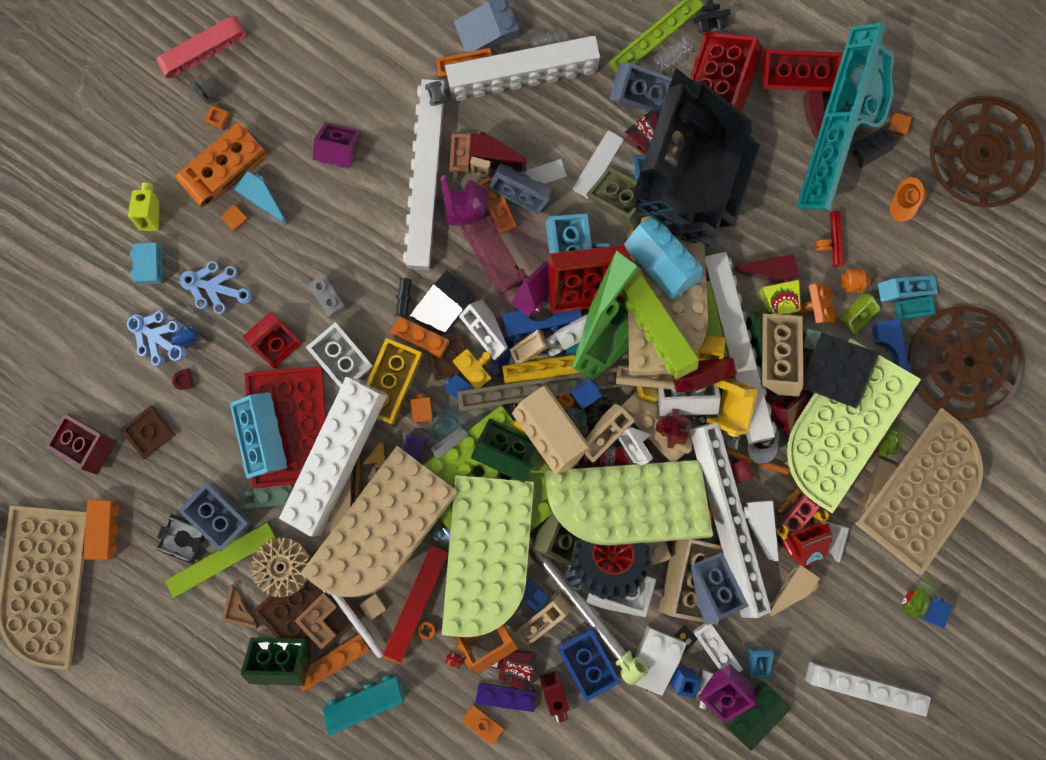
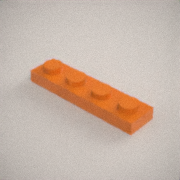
(335, 661)

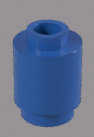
(185, 336)

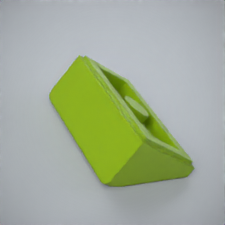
(859, 313)

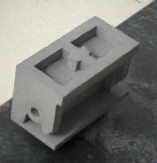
(327, 296)

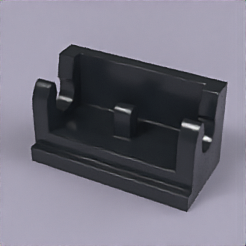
(874, 146)

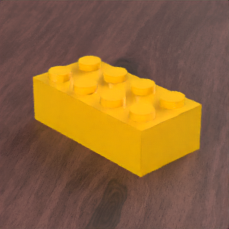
(393, 376)

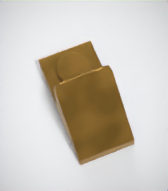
(377, 456)

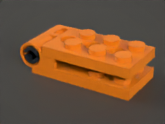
(195, 174)

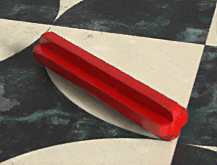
(837, 238)

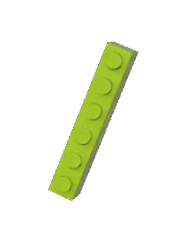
(658, 327)

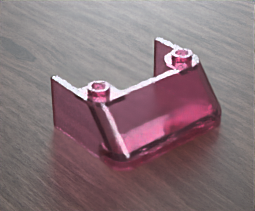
(494, 257)

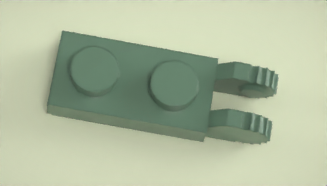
(267, 496)

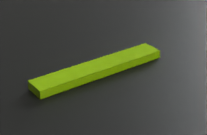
(657, 33)
(219, 560)

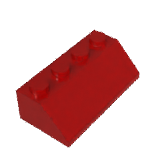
(799, 69)

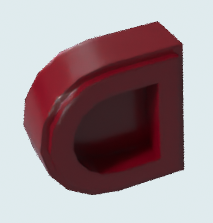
(183, 380)

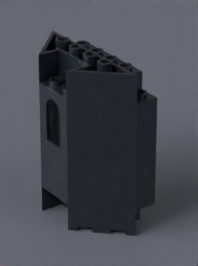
(712, 167)

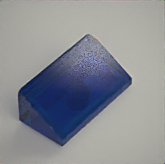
(502, 360)

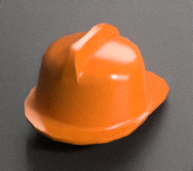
(907, 199)

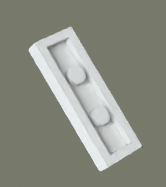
(716, 647)

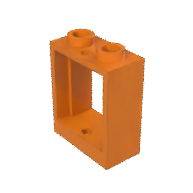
(491, 658)

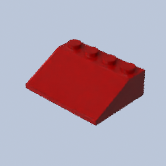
(728, 65)
(578, 275)

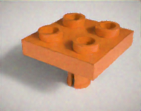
(821, 304)

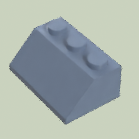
(519, 188)
(215, 516)

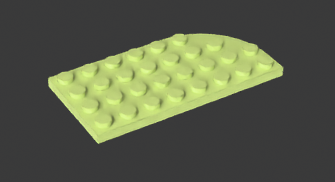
(837, 440)
(631, 502)
(486, 554)

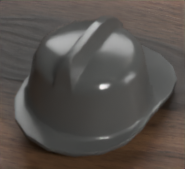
(764, 451)

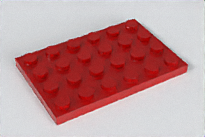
(300, 416)

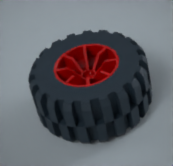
(611, 568)

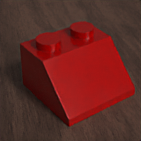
(272, 339)

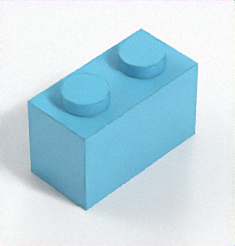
(147, 263)

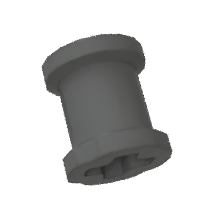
(435, 93)

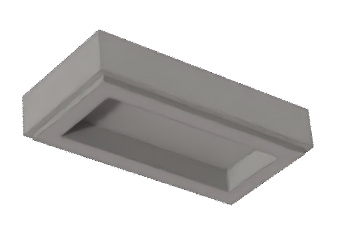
(449, 442)

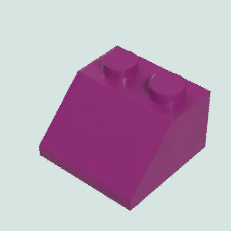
(336, 145)
(533, 291)
(728, 694)

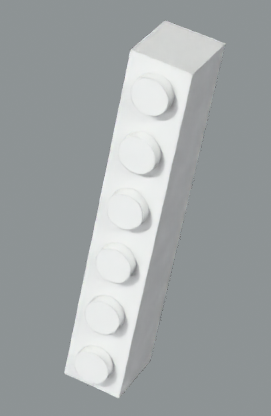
(867, 689)

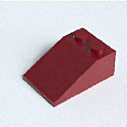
(491, 149)
(80, 444)

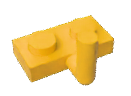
(472, 368)

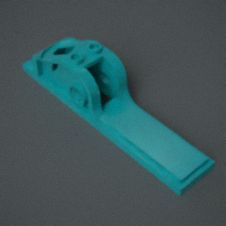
(867, 105)

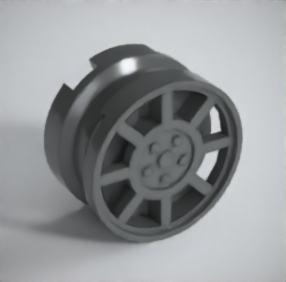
(204, 89)

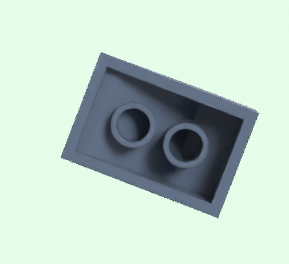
(487, 26)
(640, 88)
(716, 589)

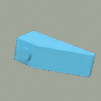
(257, 192)
(907, 288)

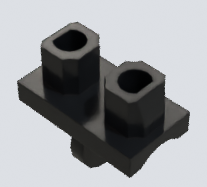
(703, 20)

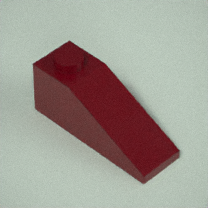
(774, 269)
(706, 374)

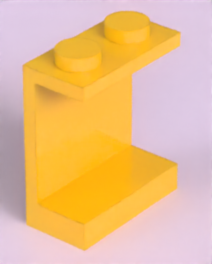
(735, 407)

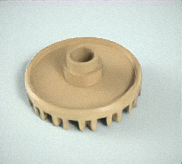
(267, 564)

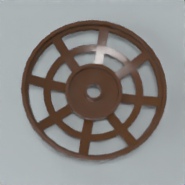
(993, 145)
(955, 364)

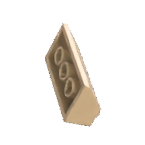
(782, 354)
(646, 416)
(551, 430)

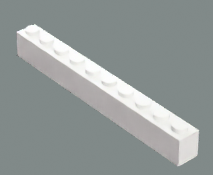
(424, 180)
(738, 341)
(729, 517)

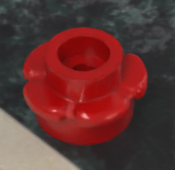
(454, 660)

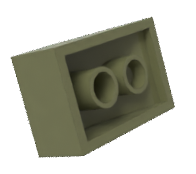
(615, 195)
(555, 542)

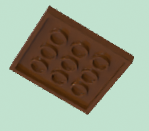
(281, 612)

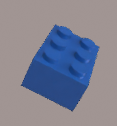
(588, 664)

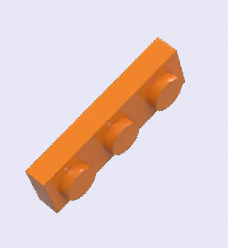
(441, 62)
(498, 208)
(419, 337)

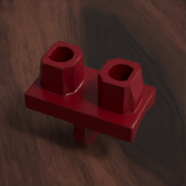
(671, 428)

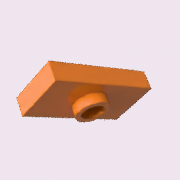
(482, 724)

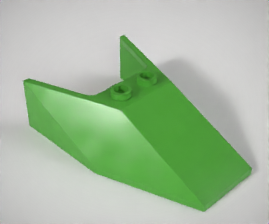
(601, 340)

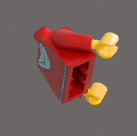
(809, 543)

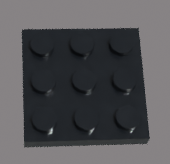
(839, 370)

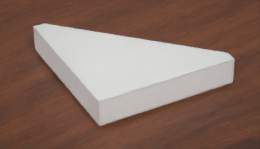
(839, 539)

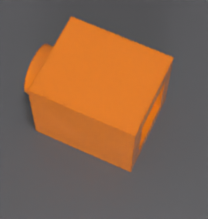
(422, 409)

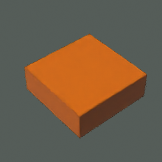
(217, 117)
(899, 124)
(234, 218)

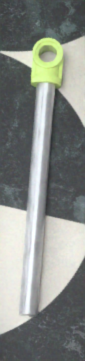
(631, 668)

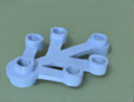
(212, 287)
(154, 337)

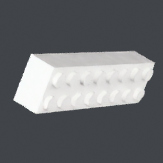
(523, 68)
(333, 456)

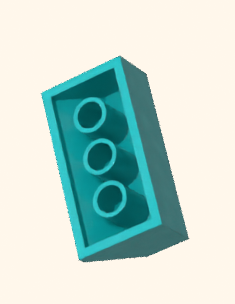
(363, 704)

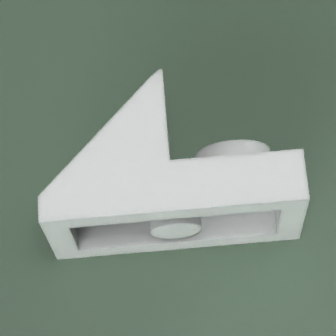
(633, 444)

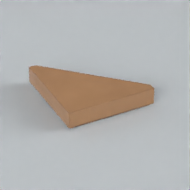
(236, 611)

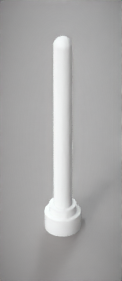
(358, 625)

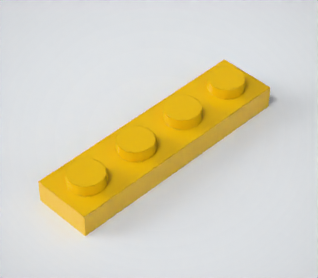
(539, 369)

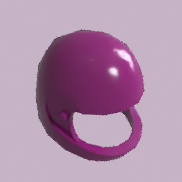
(464, 206)

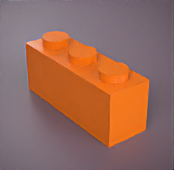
(101, 529)

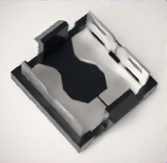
(180, 539)

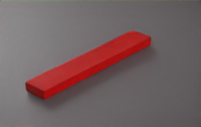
(415, 604)

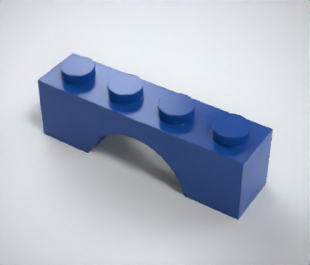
(519, 324)
(890, 335)

